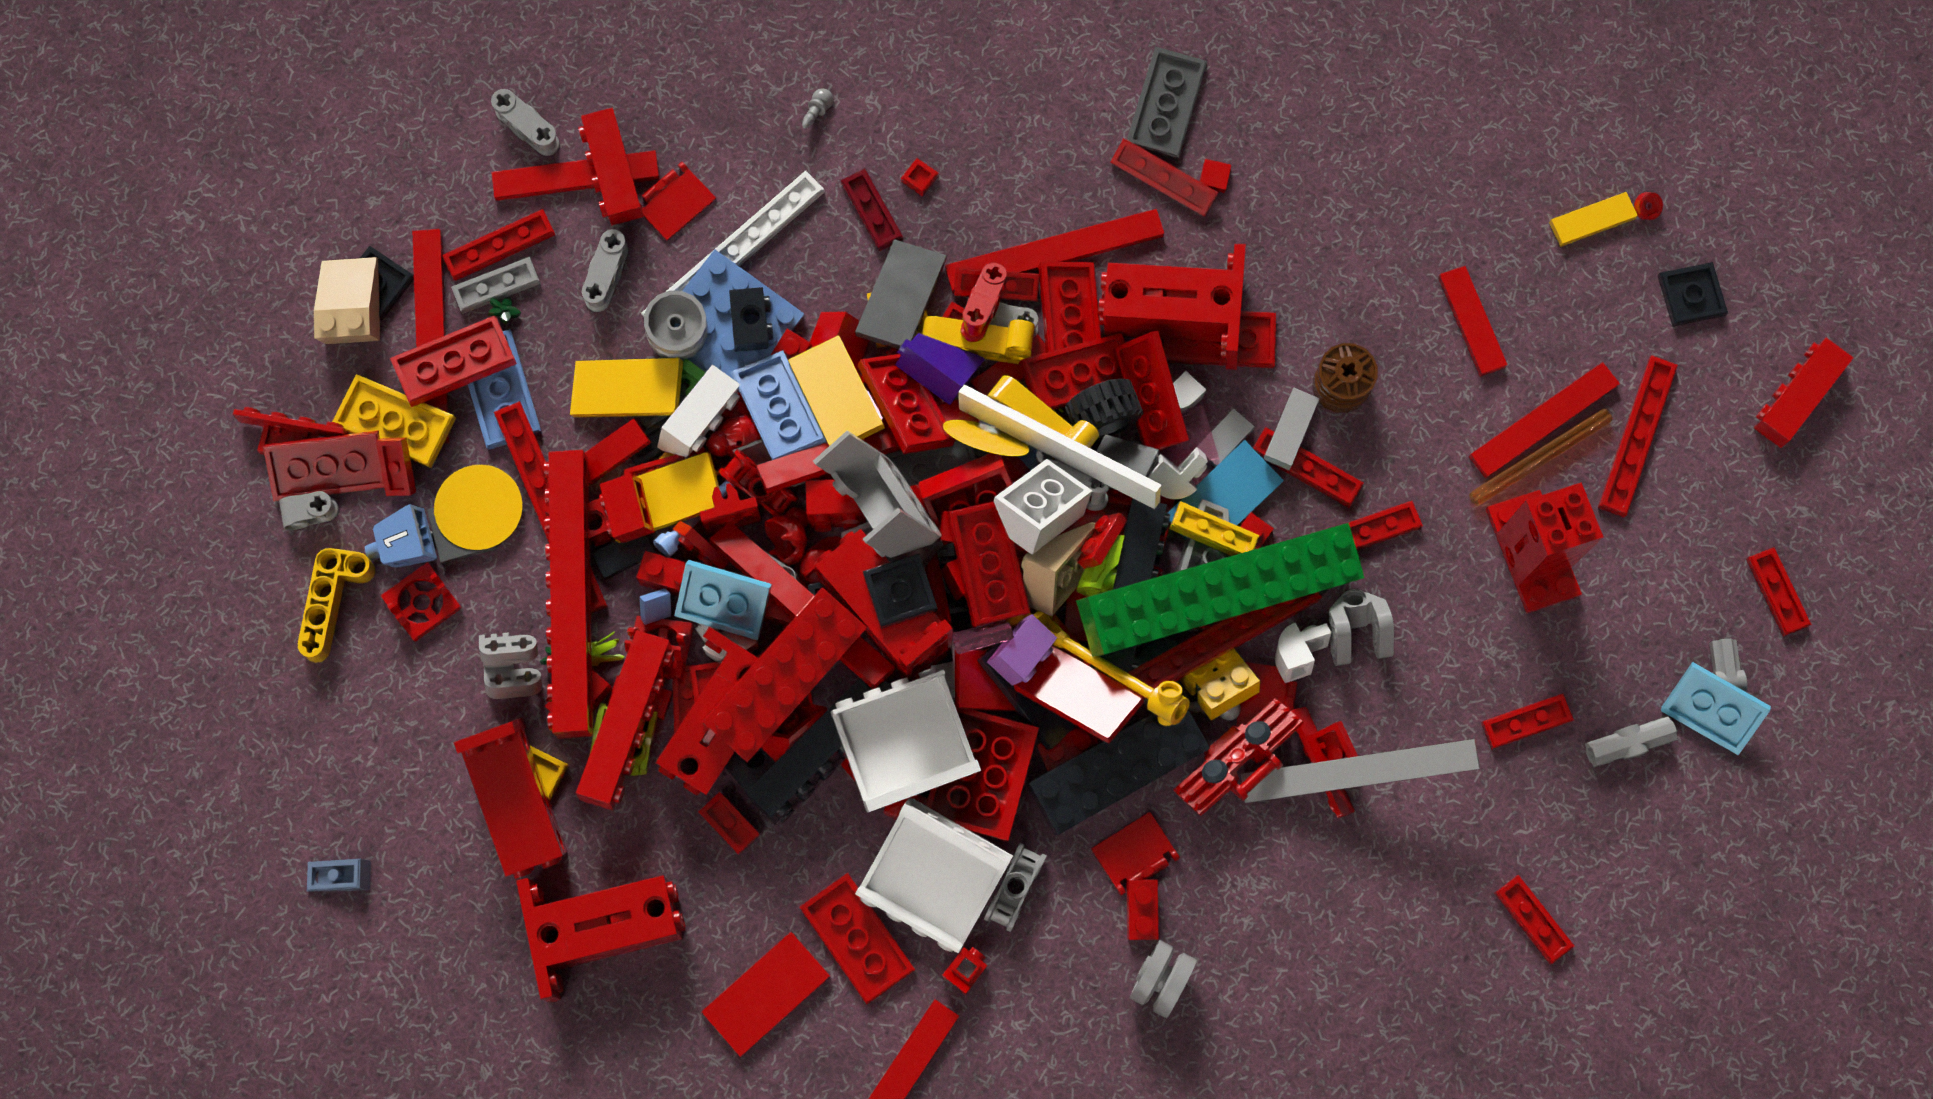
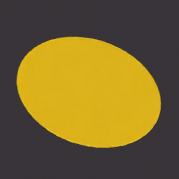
(985, 438)
(478, 507)

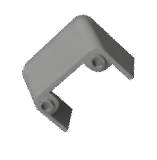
(882, 495)

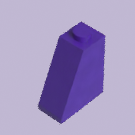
(938, 365)

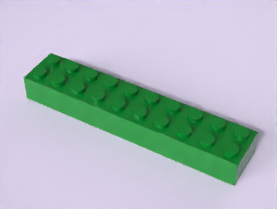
(1219, 590)

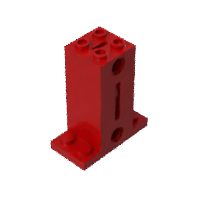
(1176, 302)
(1544, 541)
(906, 645)
(693, 737)
(513, 798)
(596, 926)

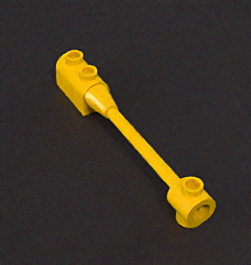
(1163, 700)

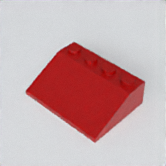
(988, 798)

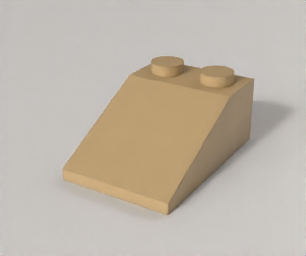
(347, 301)
(1053, 570)

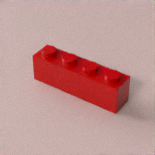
(611, 165)
(1803, 392)

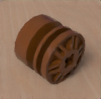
(1340, 392)

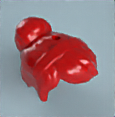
(730, 431)
(788, 535)

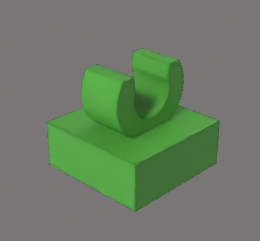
(691, 374)

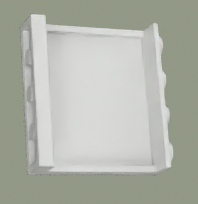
(904, 739)
(933, 875)

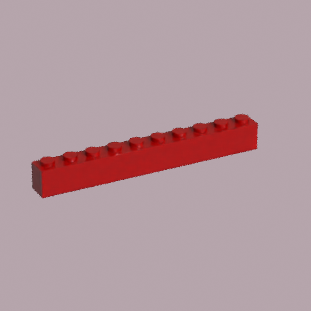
(569, 595)

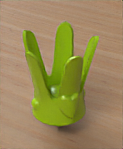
(599, 649)

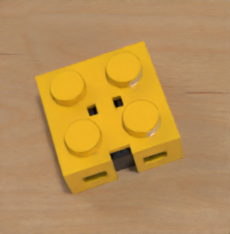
(1222, 684)

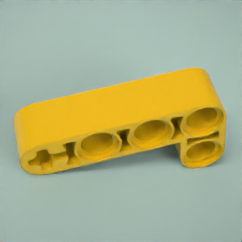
(999, 343)
(1017, 397)
(330, 604)

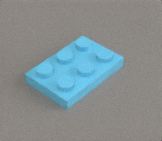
(723, 600)
(1715, 708)

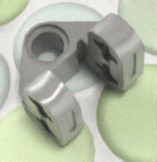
(1357, 610)
(498, 659)

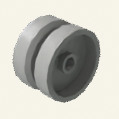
(673, 309)
(1159, 977)

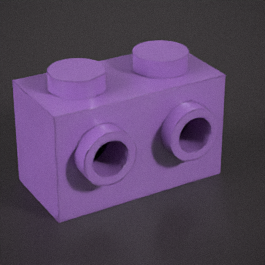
(1019, 656)

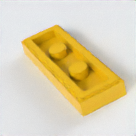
(1593, 219)
(1212, 530)

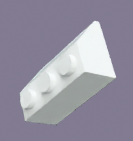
(699, 413)
(1041, 505)

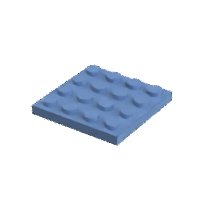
(711, 289)

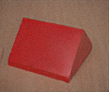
(842, 324)
(792, 729)

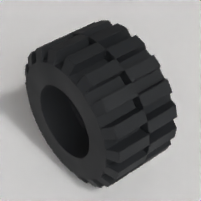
(1107, 406)

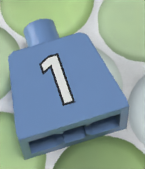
(402, 539)

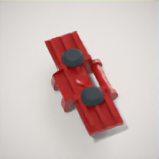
(1232, 750)

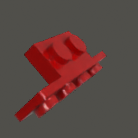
(280, 428)
(1327, 745)

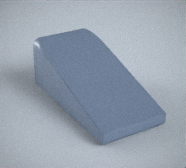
(339, 875)

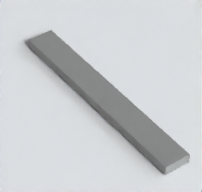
(1366, 770)

